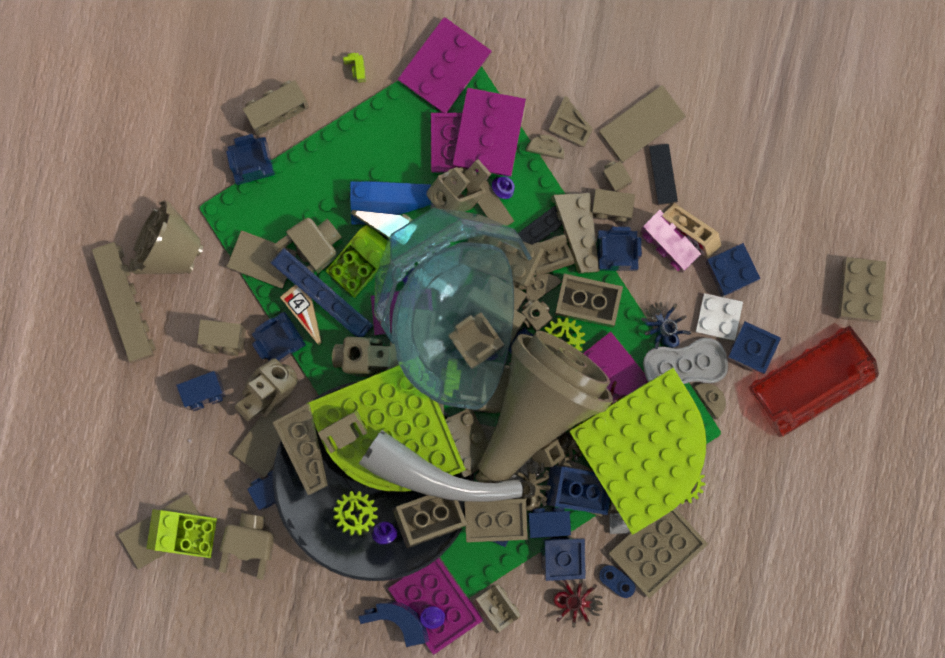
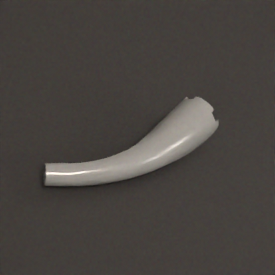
(405, 468)

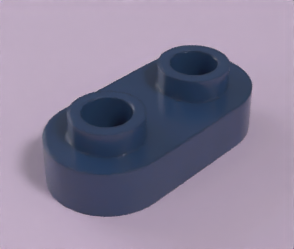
(617, 581)

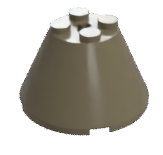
(165, 244)

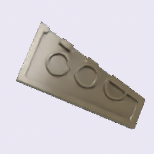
(577, 221)
(302, 446)

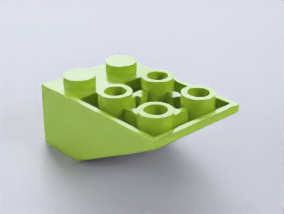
(358, 260)
(181, 533)

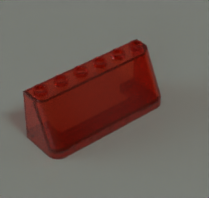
(814, 381)

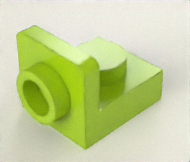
(359, 68)

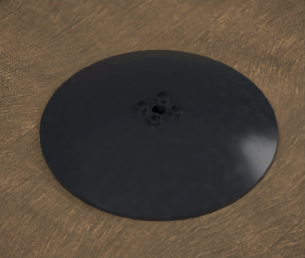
(356, 557)

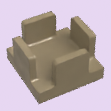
(476, 339)
(342, 431)

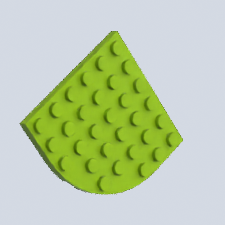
(397, 408)
(646, 449)

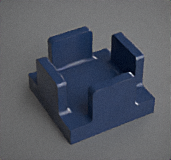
(249, 159)
(618, 249)
(277, 338)
(754, 348)
(563, 558)

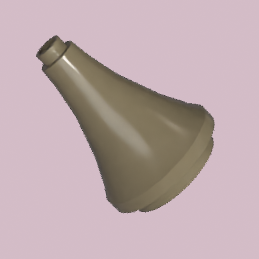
(545, 396)

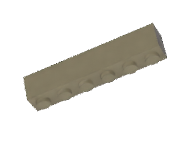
(123, 302)

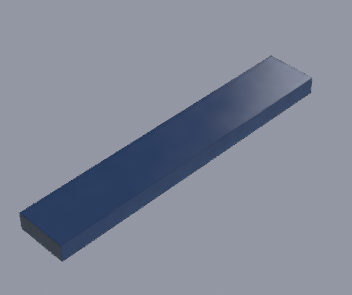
(321, 293)

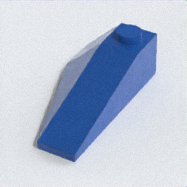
(387, 198)

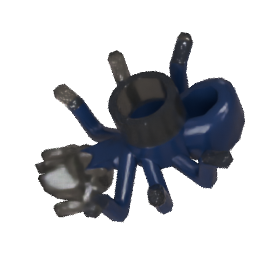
(666, 327)

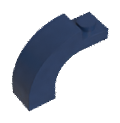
(403, 616)

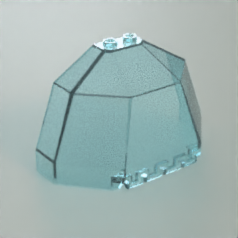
(423, 236)

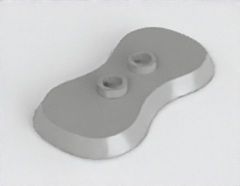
(699, 362)

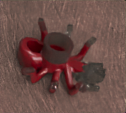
(574, 602)

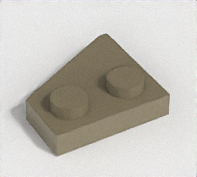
(570, 124)

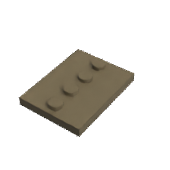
(658, 551)

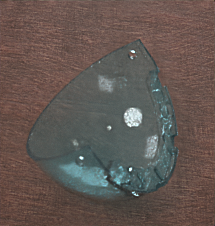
(435, 300)

